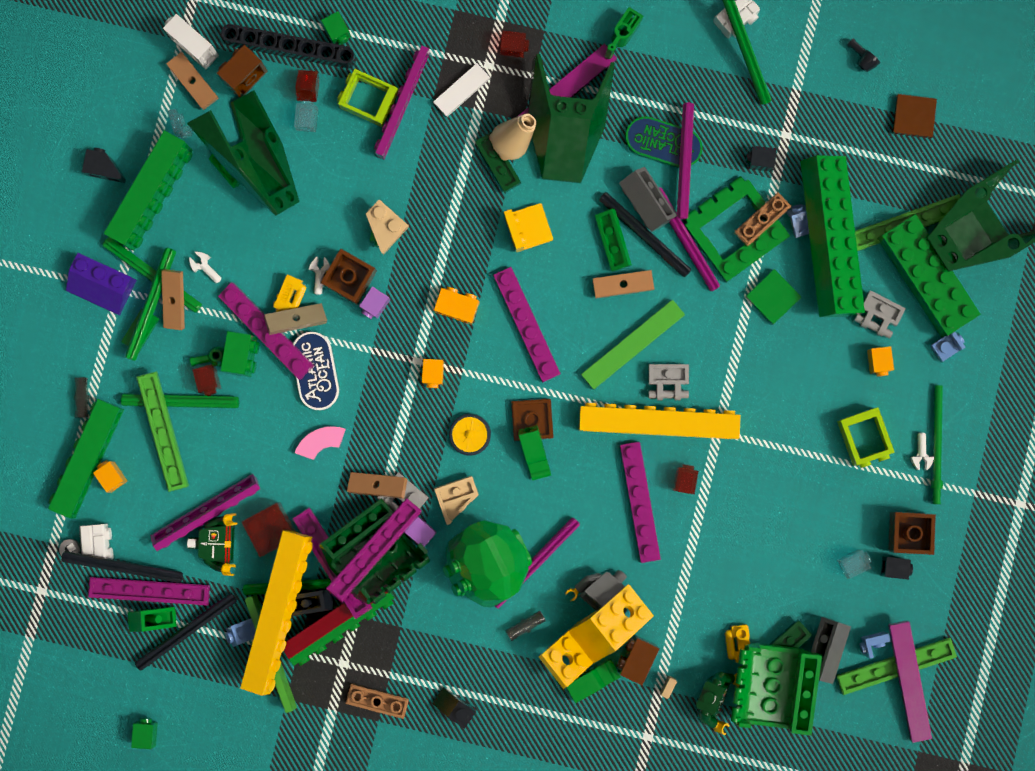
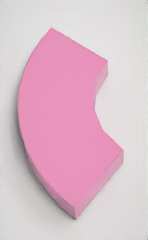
(320, 439)

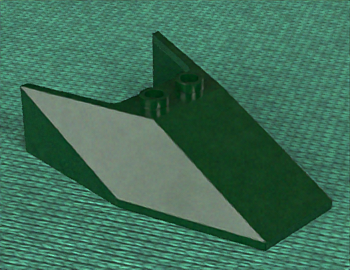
(566, 126)
(258, 159)
(973, 233)

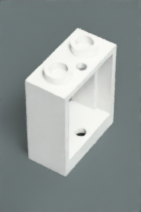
(190, 41)

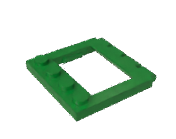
(745, 255)

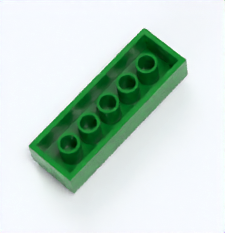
(149, 191)
(927, 278)

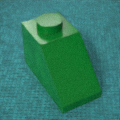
(151, 619)

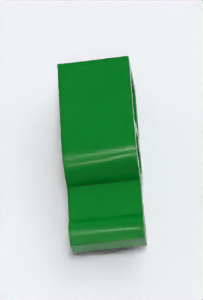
(626, 26)
(534, 452)
(593, 681)

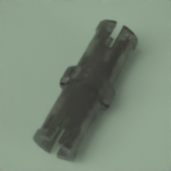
(81, 397)
(525, 625)

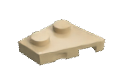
(385, 225)
(456, 496)

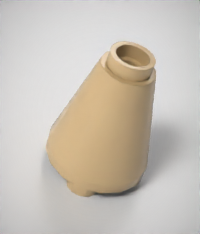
(513, 136)

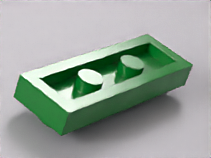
(613, 240)

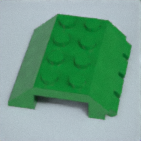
(776, 687)

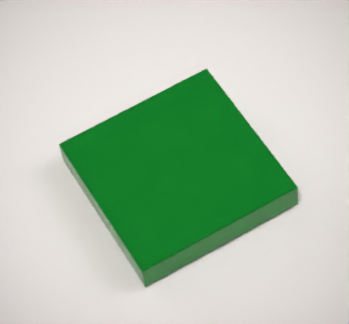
(773, 297)

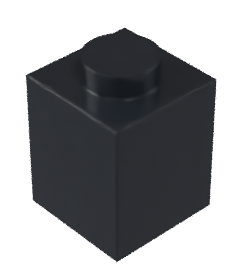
(761, 158)
(896, 568)

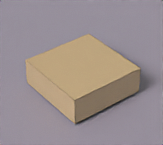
(668, 687)

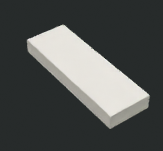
(461, 90)

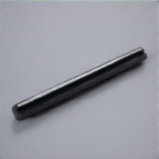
(645, 235)
(119, 566)
(185, 631)

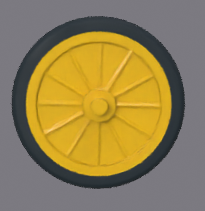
(469, 434)

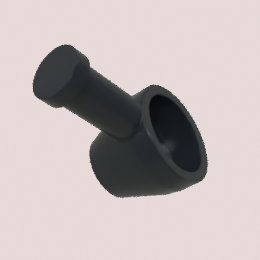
(867, 60)

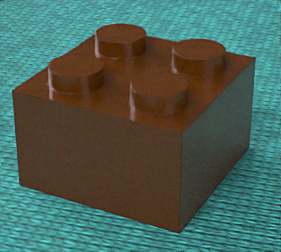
(242, 71)
(348, 276)
(912, 533)
(637, 660)

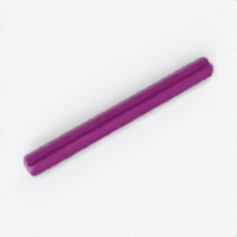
(685, 160)
(693, 251)
(549, 548)

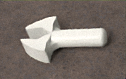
(204, 266)
(319, 274)
(922, 453)

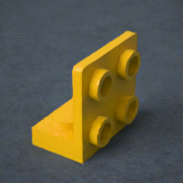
(528, 227)

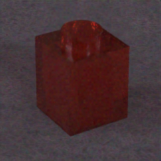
(514, 44)
(307, 85)
(207, 379)
(686, 479)

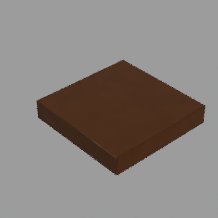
(914, 116)
(532, 413)

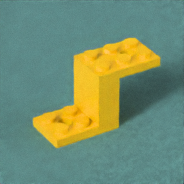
(596, 636)

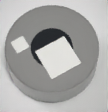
(70, 546)

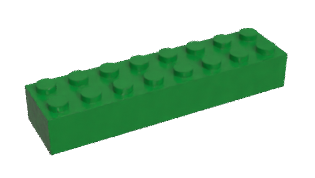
(832, 236)

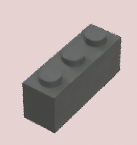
(647, 199)
(830, 644)

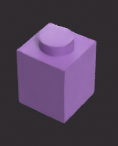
(374, 303)
(420, 531)

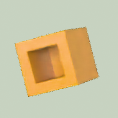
(880, 361)
(432, 373)
(110, 476)

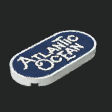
(320, 385)

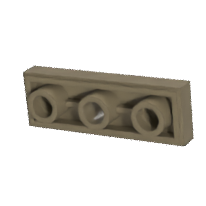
(305, 316)

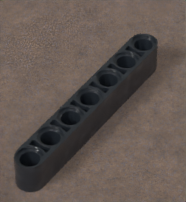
(281, 40)

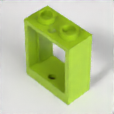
(386, 105)
(851, 448)

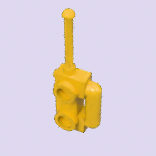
(287, 290)
(742, 636)

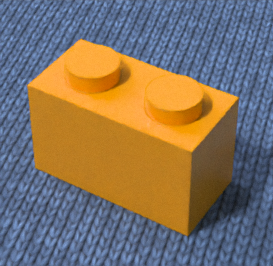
(456, 305)

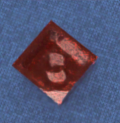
(267, 528)

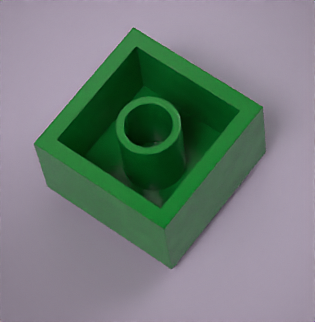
(240, 354)

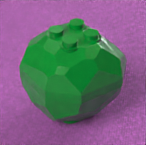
(487, 563)

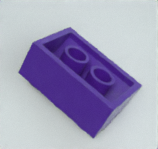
(99, 284)

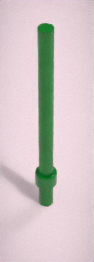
(937, 483)

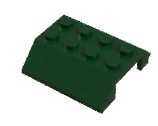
(395, 565)

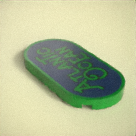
(659, 141)

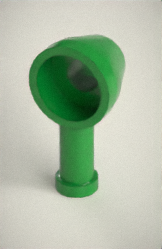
(209, 358)

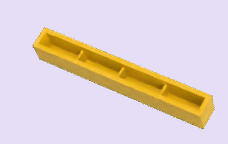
(659, 422)
(276, 613)

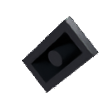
(101, 165)
(454, 707)

